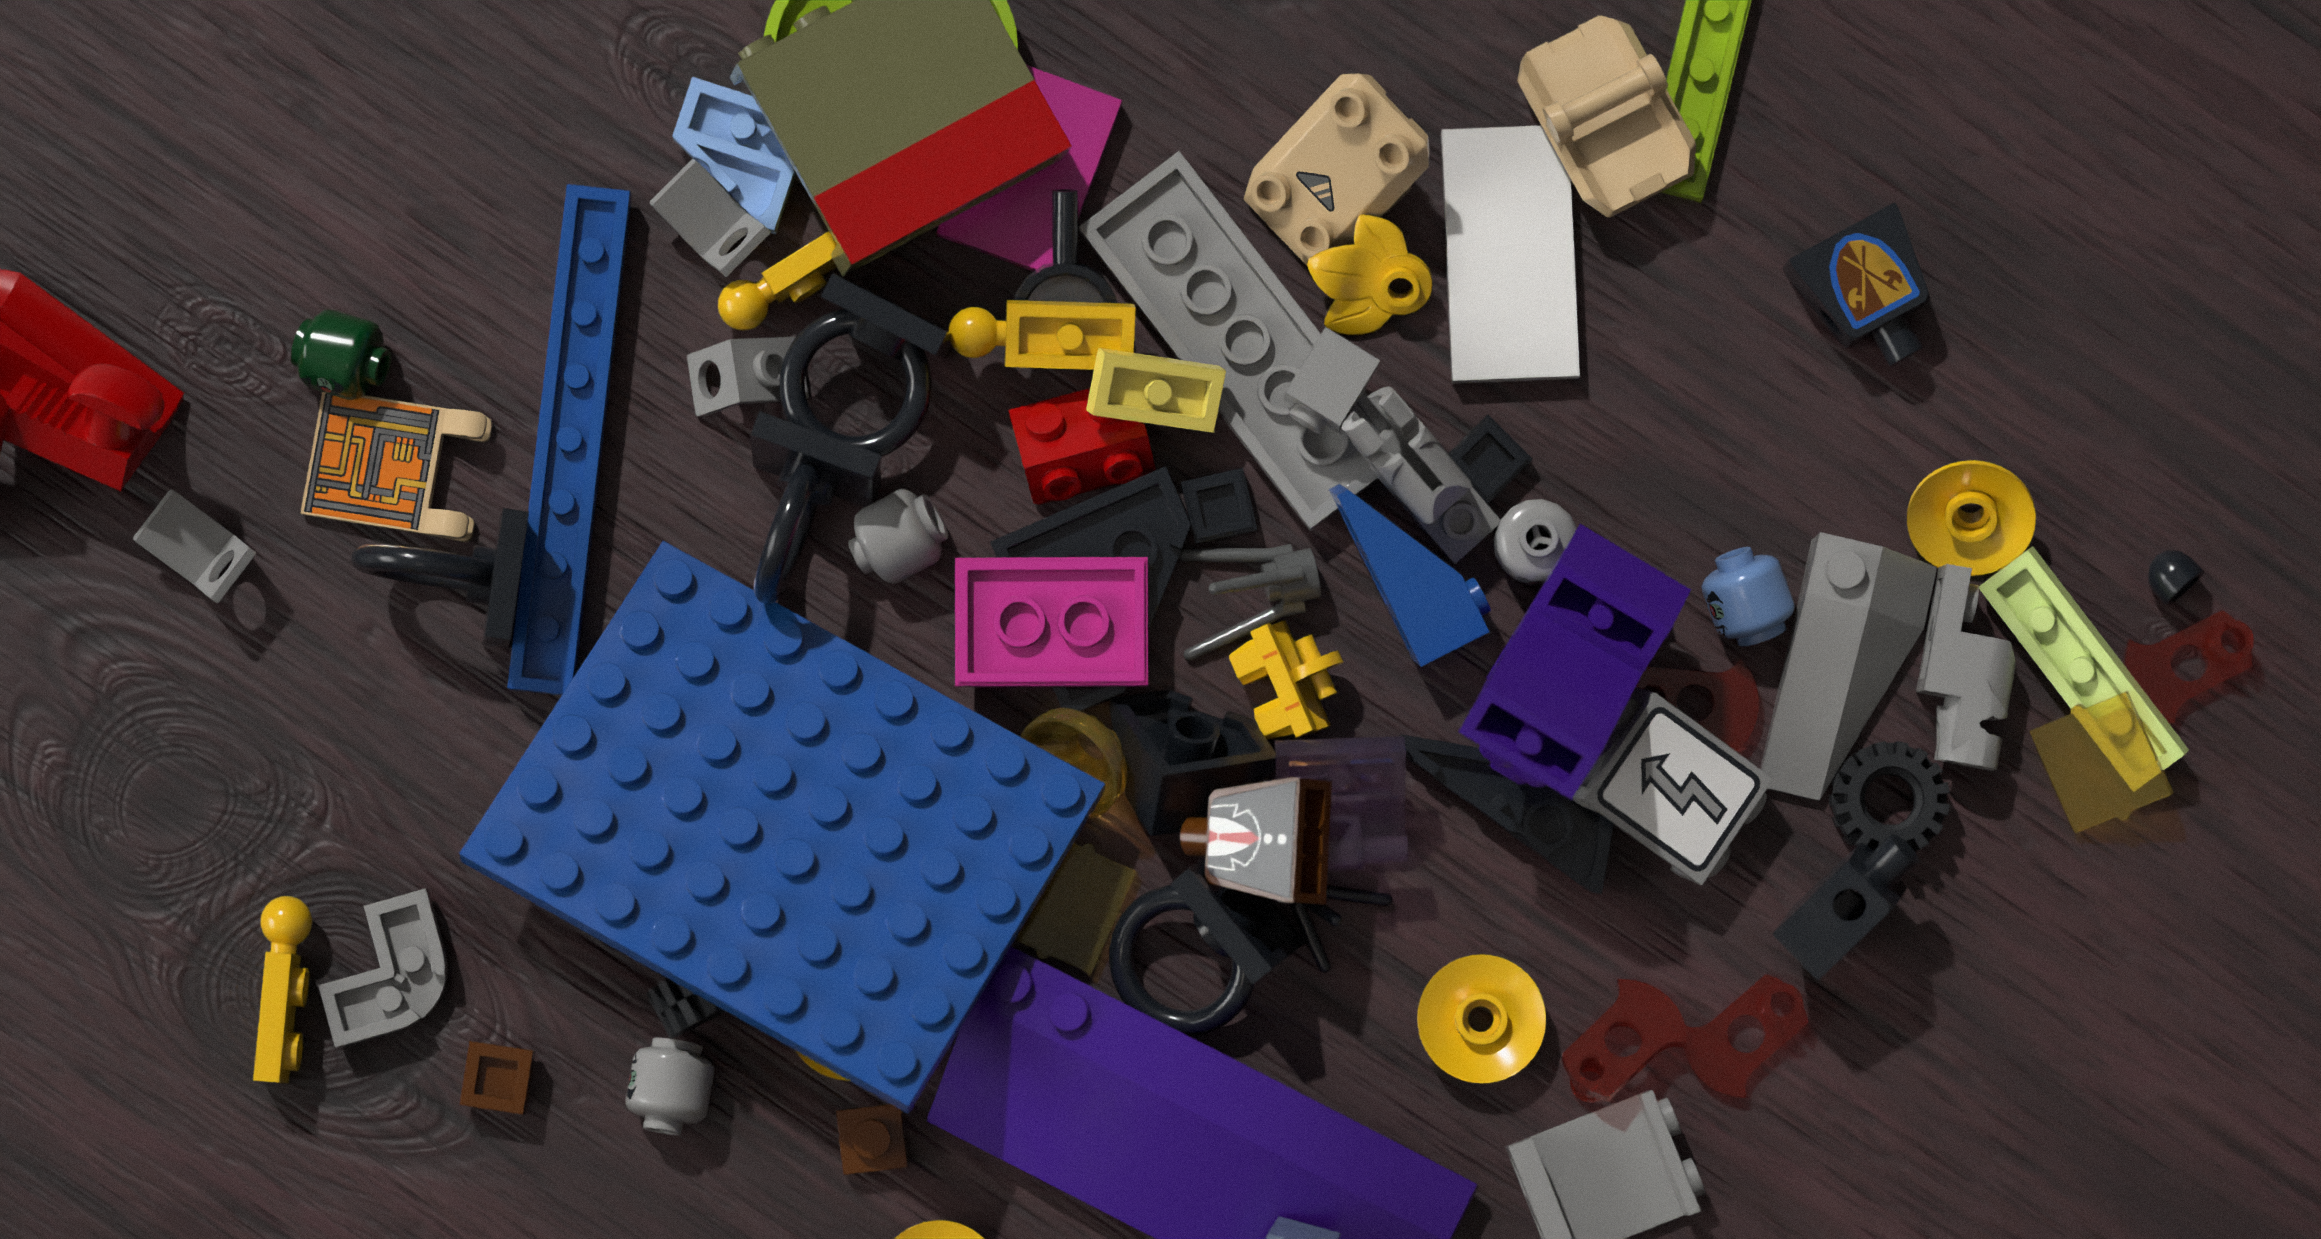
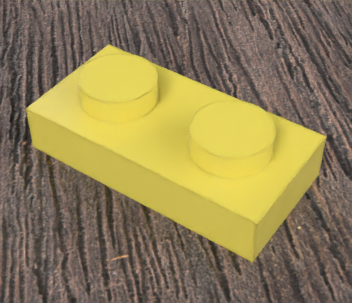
(1155, 390)

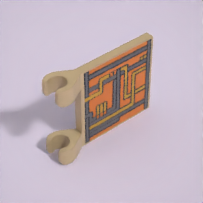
(380, 464)

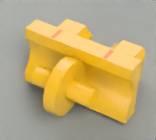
(1297, 675)

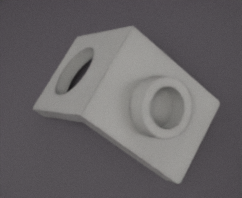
(708, 218)
(746, 369)
(194, 545)

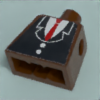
(1266, 839)

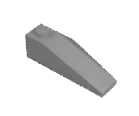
(1846, 643)

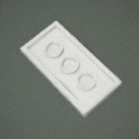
(1508, 256)

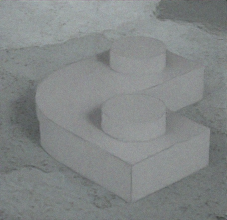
(408, 978)

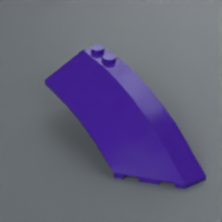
(1169, 1125)

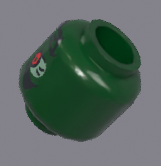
(340, 354)

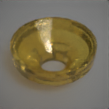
(1058, 734)

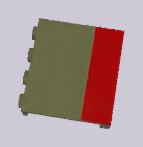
(900, 116)

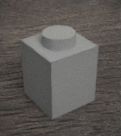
(1329, 382)

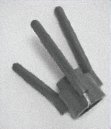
(1288, 578)

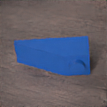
(1421, 592)

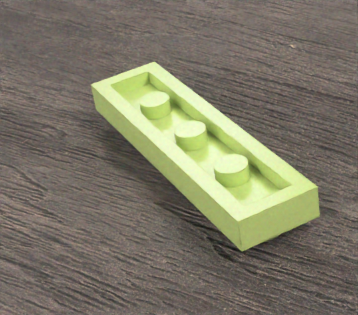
(2070, 646)

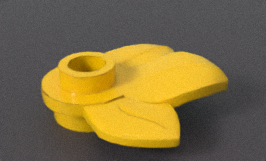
(1361, 277)

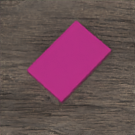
(1019, 219)
(1051, 622)

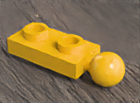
(798, 276)
(1046, 332)
(285, 985)

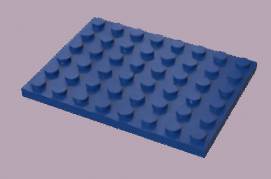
(784, 825)

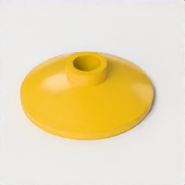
(1971, 540)
(1515, 1011)

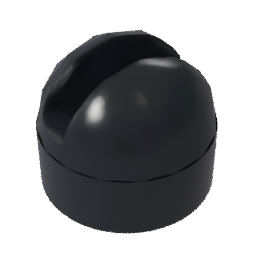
(2173, 575)

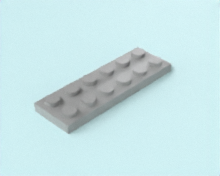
(1228, 309)

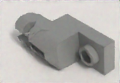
(1422, 476)
(1967, 671)

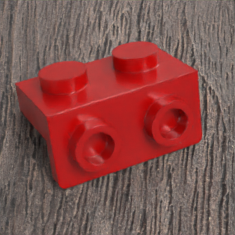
(1077, 452)

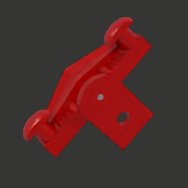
(74, 388)

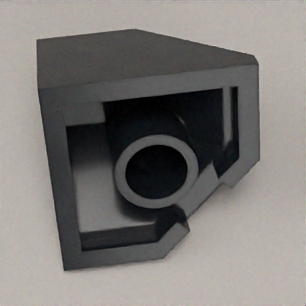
(1183, 755)

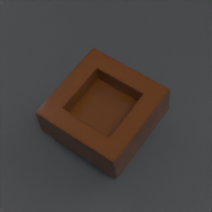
(497, 1077)
(871, 1139)

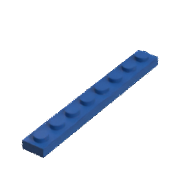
(569, 439)

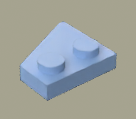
(736, 148)

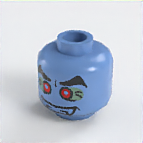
(1748, 596)

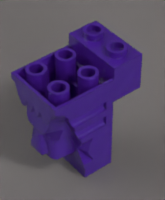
(1573, 664)

